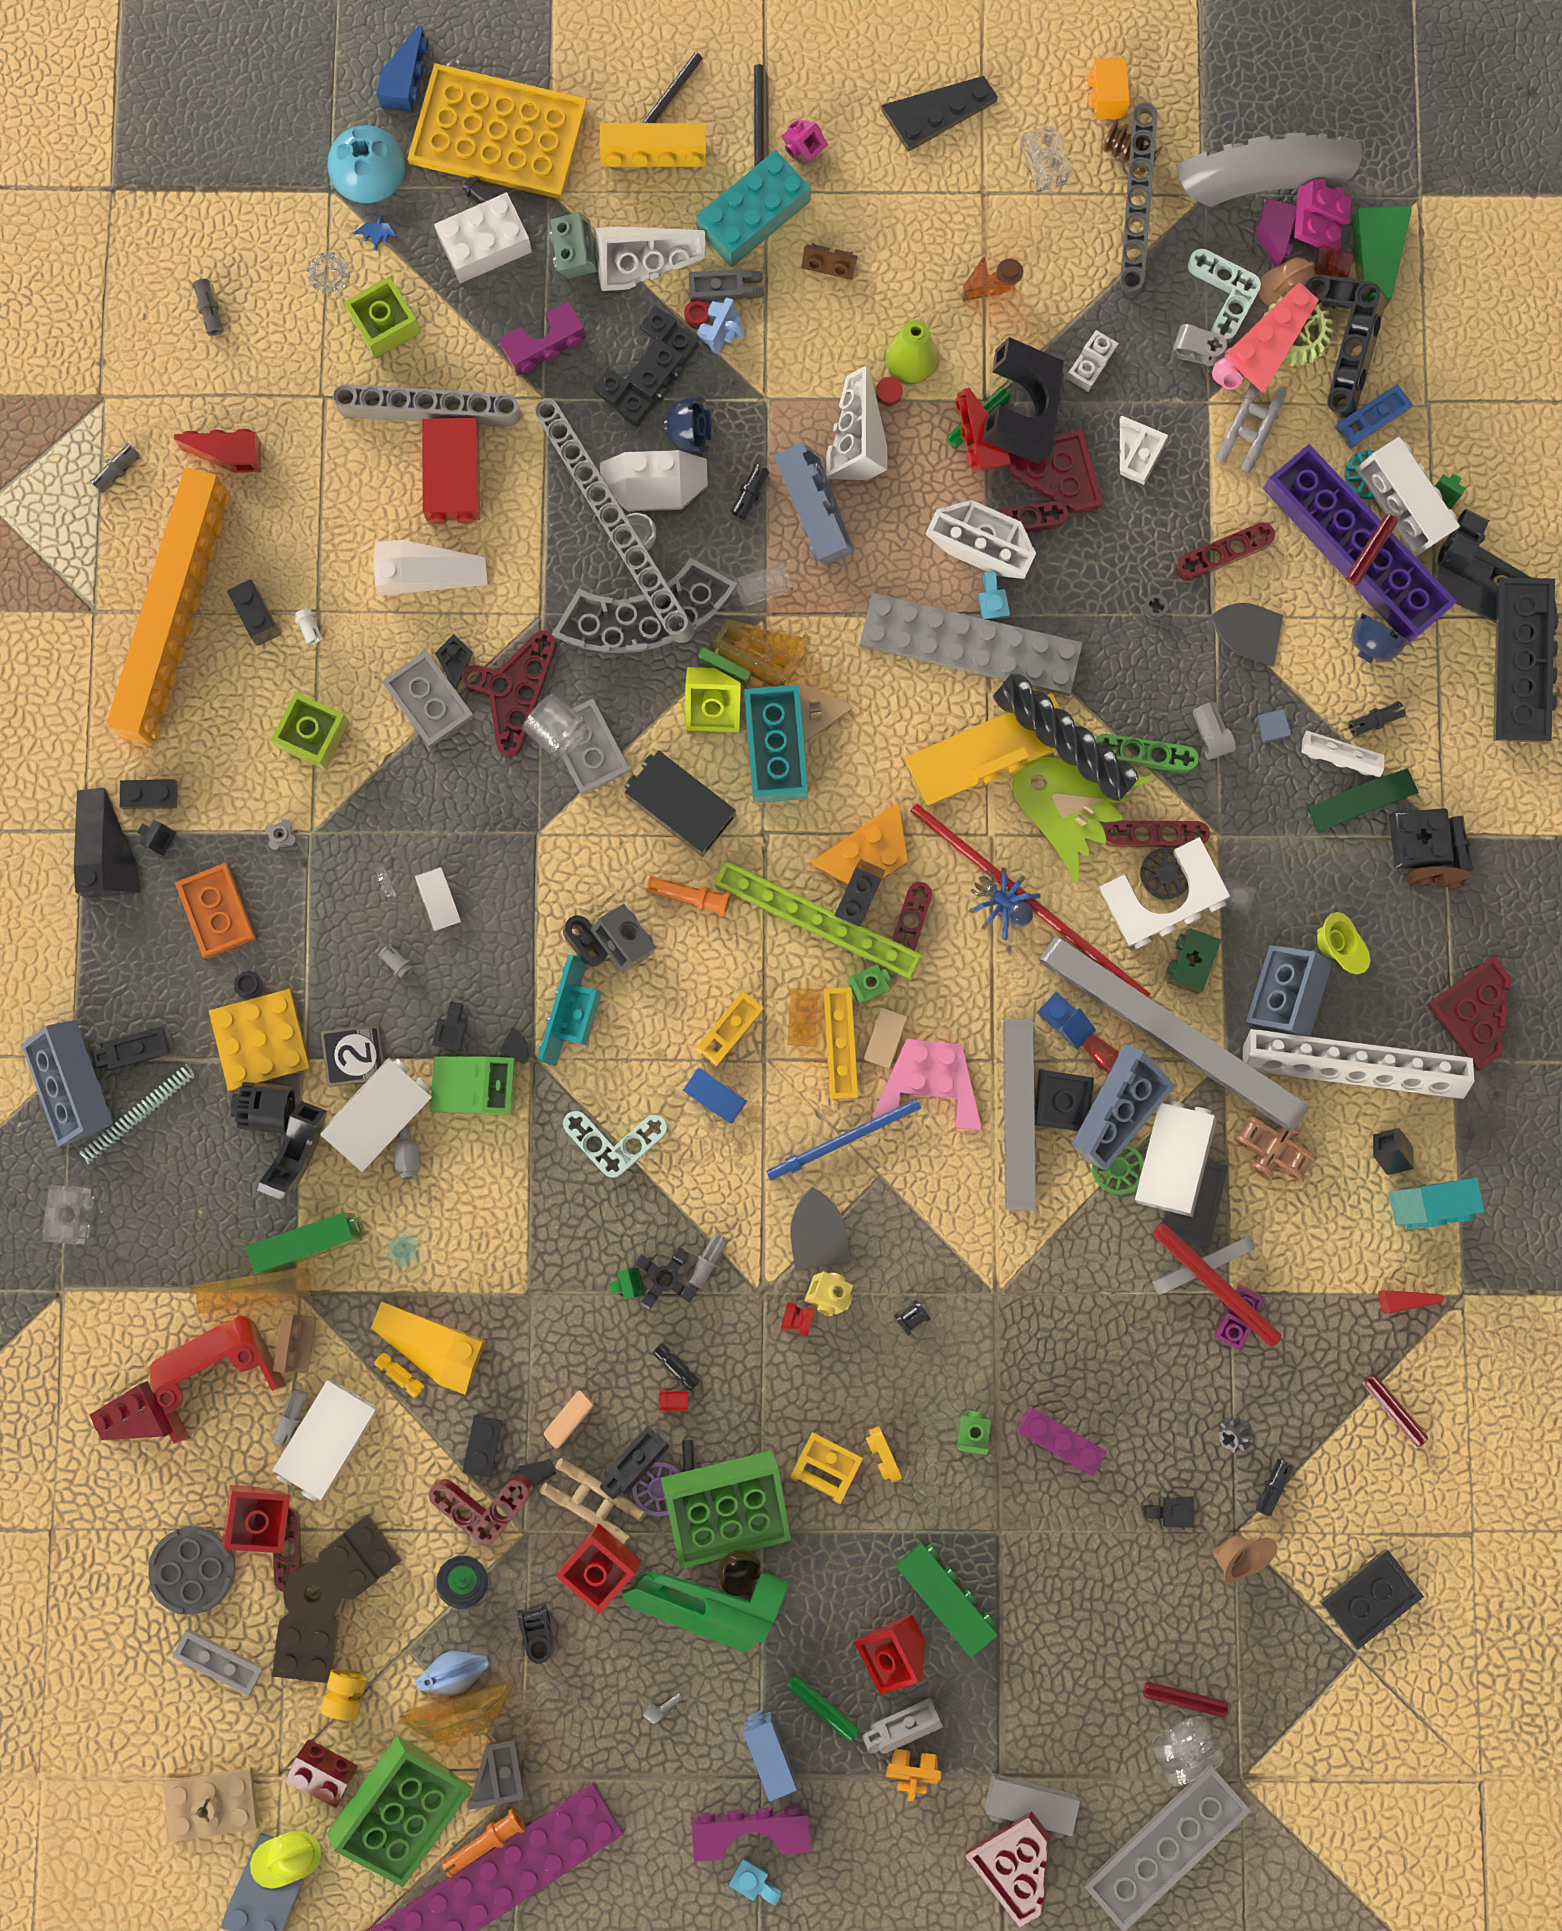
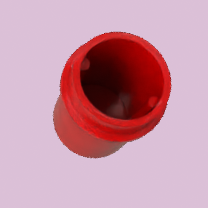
(673, 1400)

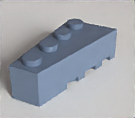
(815, 503)
(1122, 1107)

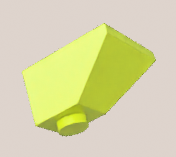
(711, 701)

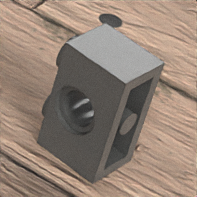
(622, 951)

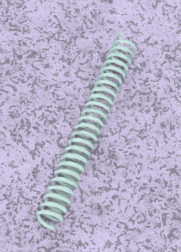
(188, 1076)

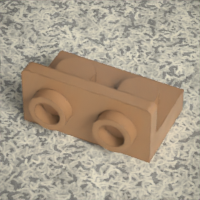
(294, 1343)

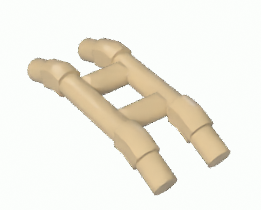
(575, 1503)

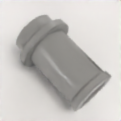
(396, 961)

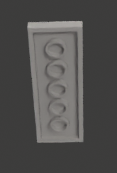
(1166, 1848)

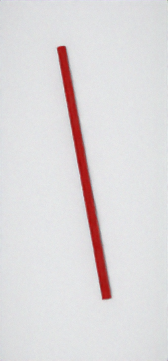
(1037, 908)

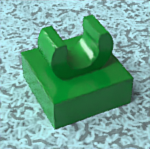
(1450, 489)
(629, 1283)

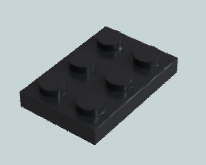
(1371, 1599)

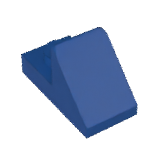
(1066, 1020)

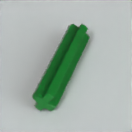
(1000, 398)
(823, 1708)

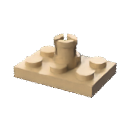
(210, 1804)

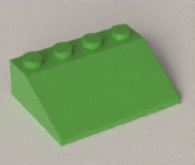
(726, 1508)
(398, 1812)

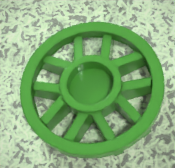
(1119, 1170)

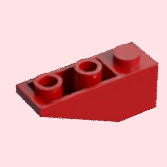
(230, 450)
(980, 454)

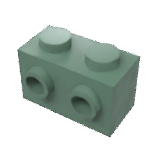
(573, 245)

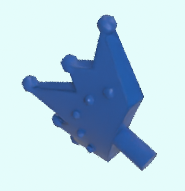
(376, 231)

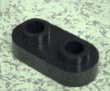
(585, 941)

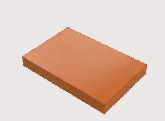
(215, 910)

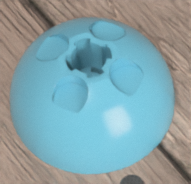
(364, 175)

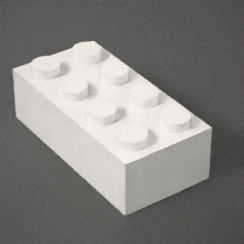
(1406, 493)

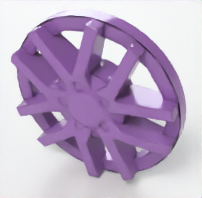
(654, 1489)

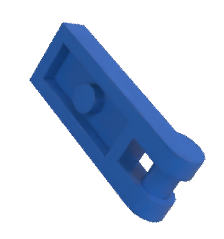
(1374, 415)

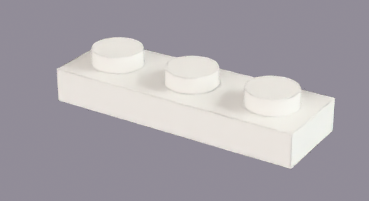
(1342, 754)

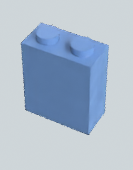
(769, 1755)

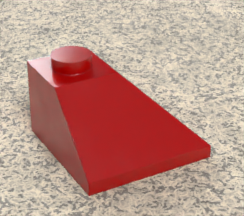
(893, 1654)

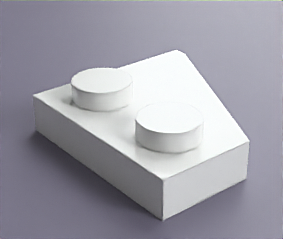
(1139, 449)

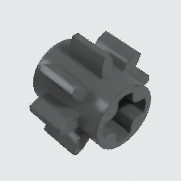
(1235, 1434)

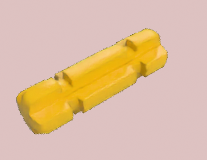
(399, 1375)

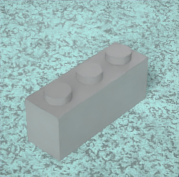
(1015, 1798)

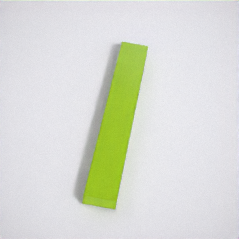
(817, 920)

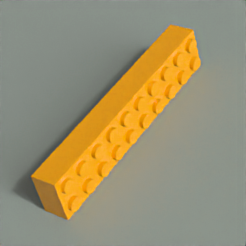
(169, 607)

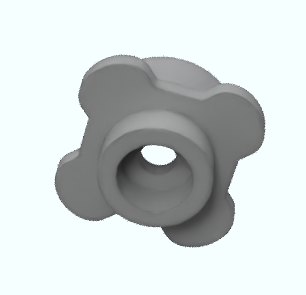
(287, 838)

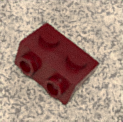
(321, 1773)

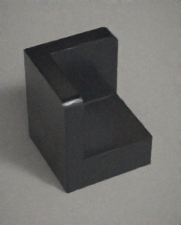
(1393, 1151)

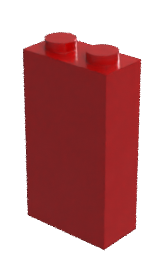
(450, 470)

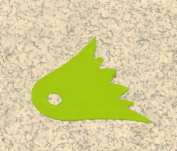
(1064, 833)

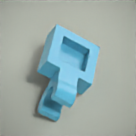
(992, 602)
(750, 1881)

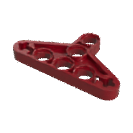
(508, 702)

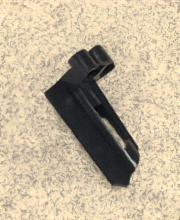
(1469, 569)

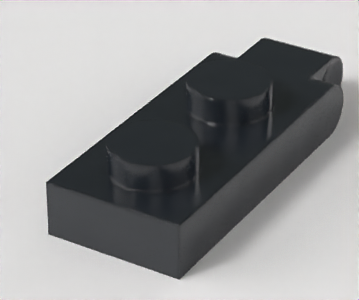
(131, 1049)
(633, 1463)

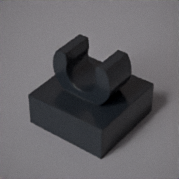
(156, 836)

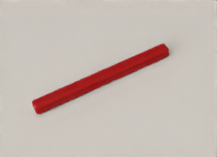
(1217, 1285)

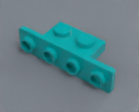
(571, 1013)

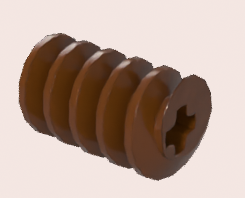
(1120, 142)

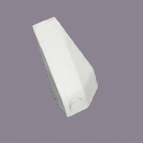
(859, 440)

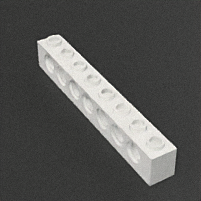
(1358, 1064)

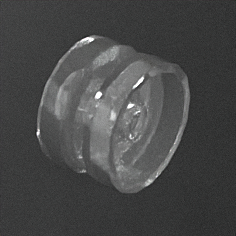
(1187, 1751)

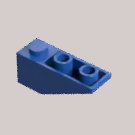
(400, 75)

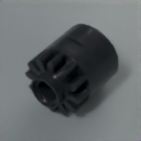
(263, 1107)

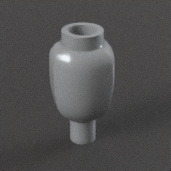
(406, 1156)

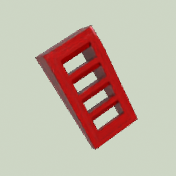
(1400, 1301)

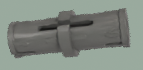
(208, 307)
(114, 467)

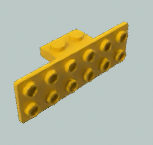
(975, 757)

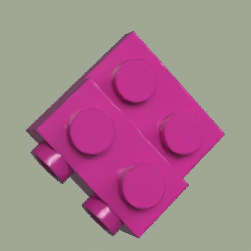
(1321, 214)

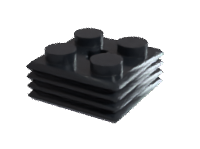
(1413, 853)

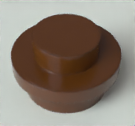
(1009, 272)

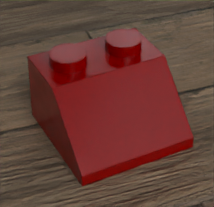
(255, 1519)

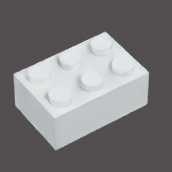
(483, 238)

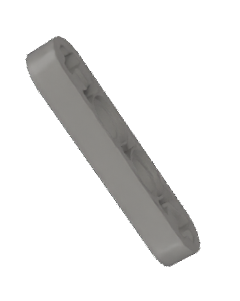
(1214, 1259)

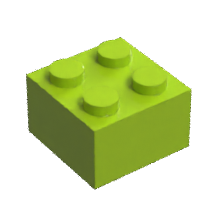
(382, 317)
(310, 730)

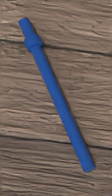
(794, 1163)

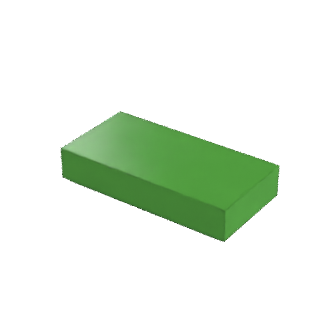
(724, 665)

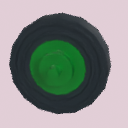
(461, 1582)

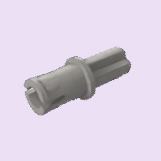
(708, 1261)
(289, 1417)

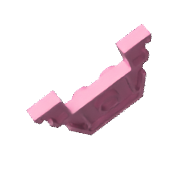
(933, 1071)

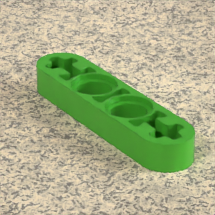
(1145, 748)

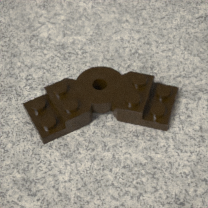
(343, 1570)

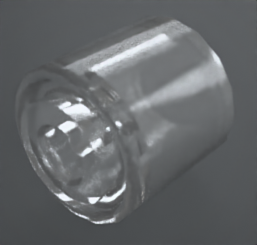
(555, 726)

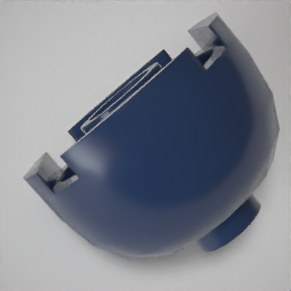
(689, 425)
(1376, 640)

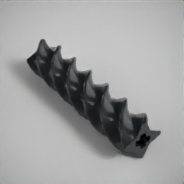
(1073, 743)

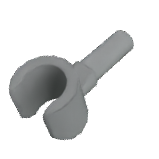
(654, 1714)

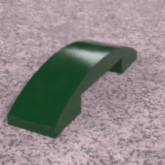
(1362, 799)

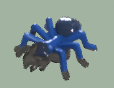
(1007, 904)

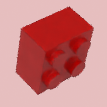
(598, 1568)

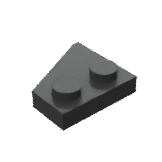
(499, 1776)

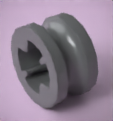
(1162, 603)

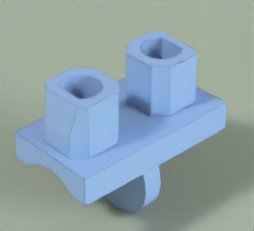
(725, 325)

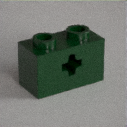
(1204, 949)

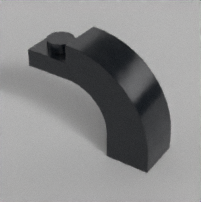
(295, 1152)

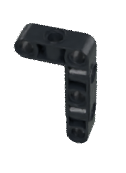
(1361, 330)

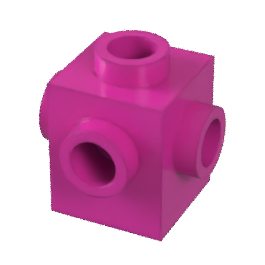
(804, 140)

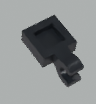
(449, 1032)
(1175, 1512)

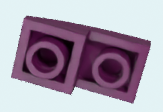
(1233, 1329)

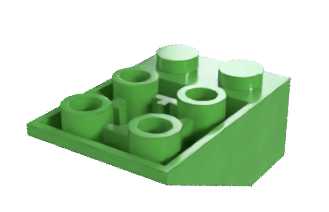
(474, 1085)

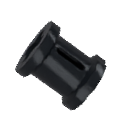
(912, 1317)

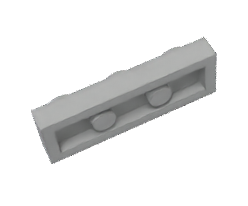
(218, 1662)

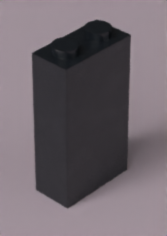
(679, 802)

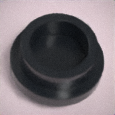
(248, 984)

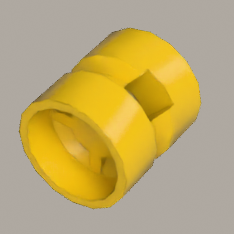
(343, 1700)

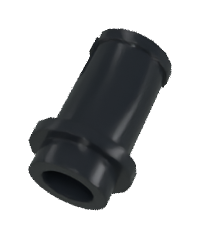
(475, 189)

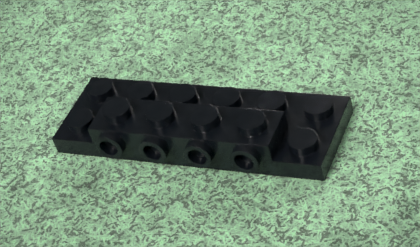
(1525, 659)

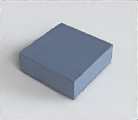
(1273, 726)

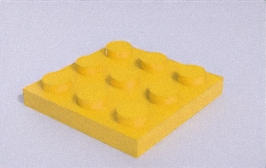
(260, 1039)

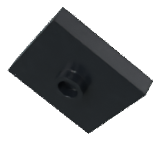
(1062, 1100)

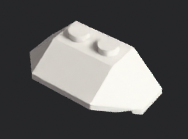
(655, 479)
(983, 538)

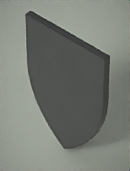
(1249, 630)
(818, 1232)

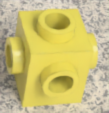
(829, 1293)

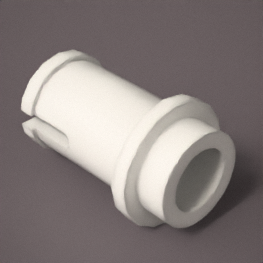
(308, 625)

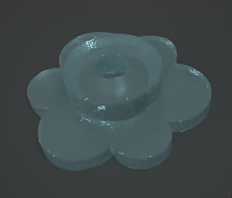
(394, 1246)

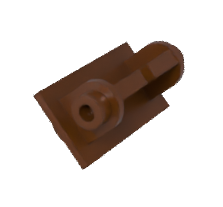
(821, 260)

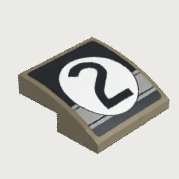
(351, 1054)

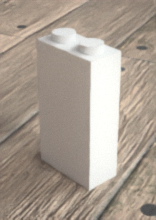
(376, 1113)
(1176, 1158)
(325, 1440)

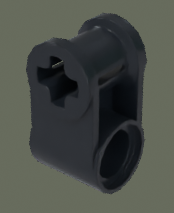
(536, 1631)

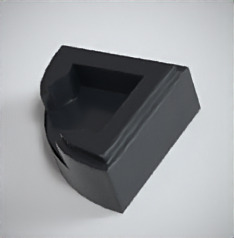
(515, 1046)

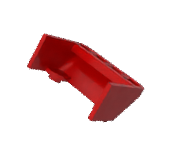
(234, 1338)

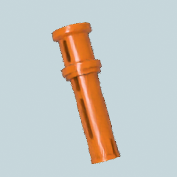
(701, 898)
(495, 1836)

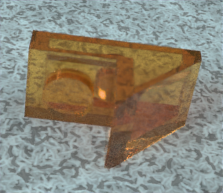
(982, 284)

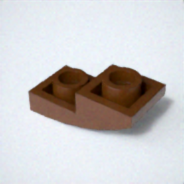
(1444, 876)

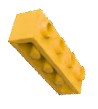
(653, 144)

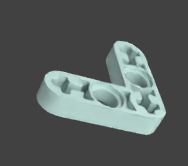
(1237, 293)
(619, 1150)

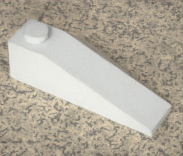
(639, 253)
(418, 567)

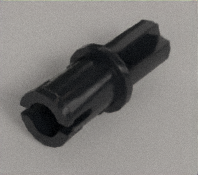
(1274, 1487)

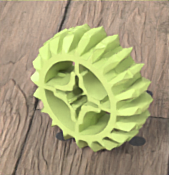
(1302, 347)

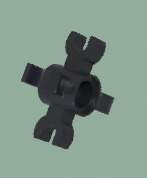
(676, 1286)

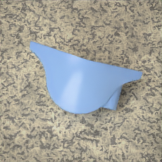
(452, 1673)

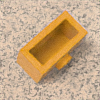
(1109, 88)

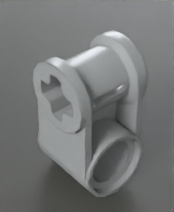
(1196, 345)

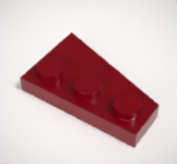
(131, 1416)

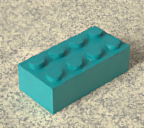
(753, 208)
(776, 744)
(1437, 1204)

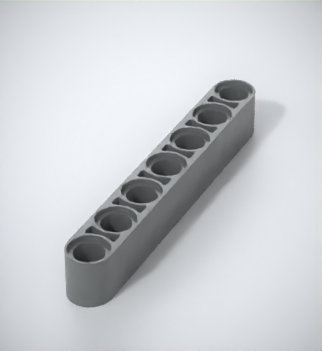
(1142, 187)

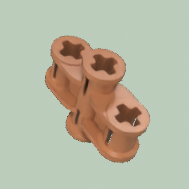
(1275, 1149)

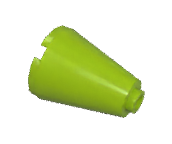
(912, 353)

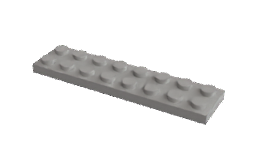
(970, 644)

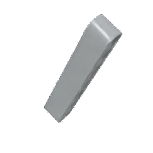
(417, 397)
(1019, 1115)

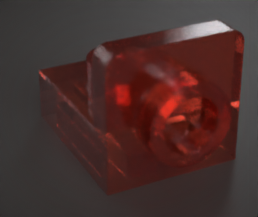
(1333, 262)

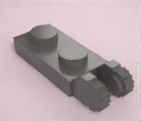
(724, 284)

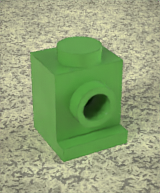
(865, 993)
(965, 1441)

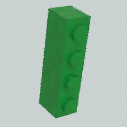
(946, 1599)

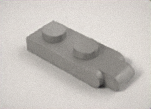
(902, 1727)

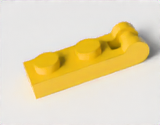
(729, 1028)

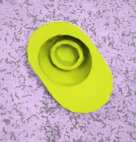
(1343, 943)
(285, 1859)

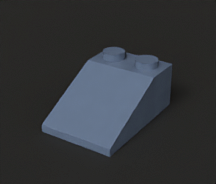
(260, 1907)

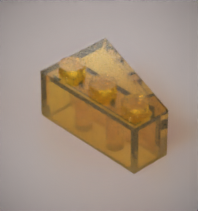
(765, 653)

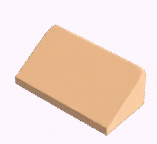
(568, 1419)

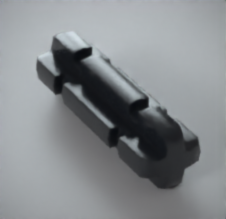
(676, 1366)

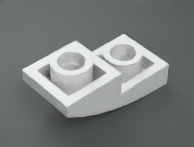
(1092, 360)
(437, 899)

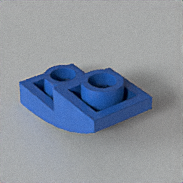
(715, 1095)

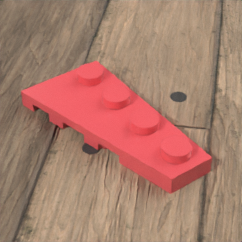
(1269, 341)

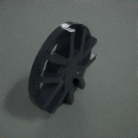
(1165, 874)

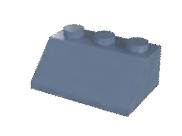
(1289, 991)

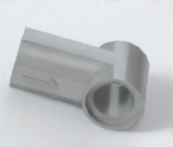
(1215, 738)

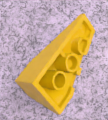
(436, 1349)

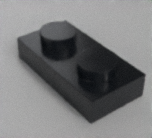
(148, 794)
(482, 1446)

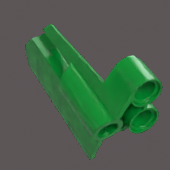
(718, 1617)

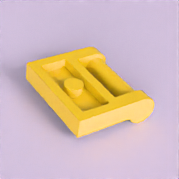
(832, 1460)

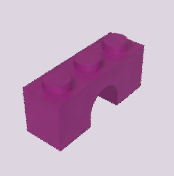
(526, 353)
(1060, 1440)

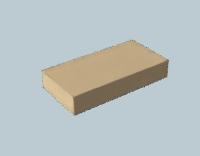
(885, 1038)

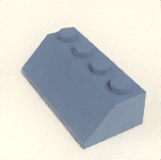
(66, 1082)

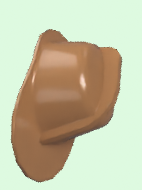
(1284, 278)
(1243, 1557)

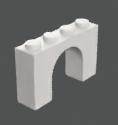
(1204, 893)

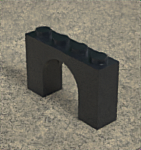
(1042, 378)

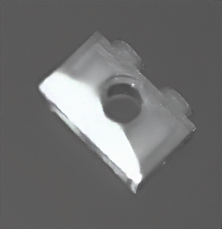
(58, 1201)

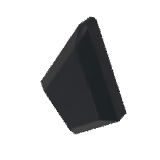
(454, 658)

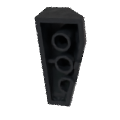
(101, 849)

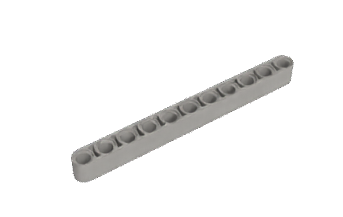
(622, 527)
(1174, 1034)

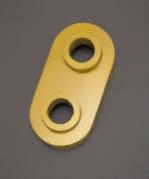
(888, 1466)

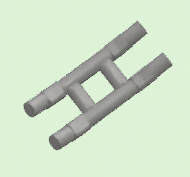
(1257, 438)

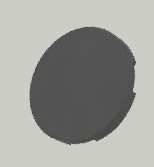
(191, 1570)

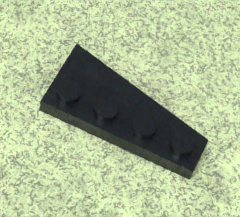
(935, 111)

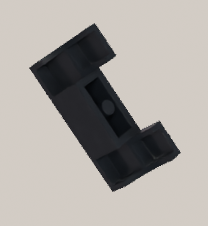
(653, 373)

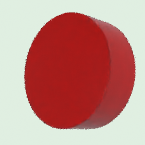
(696, 313)
(889, 391)

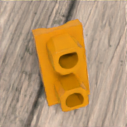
(925, 1773)

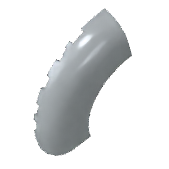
(1269, 166)
(631, 623)

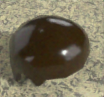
(738, 1572)

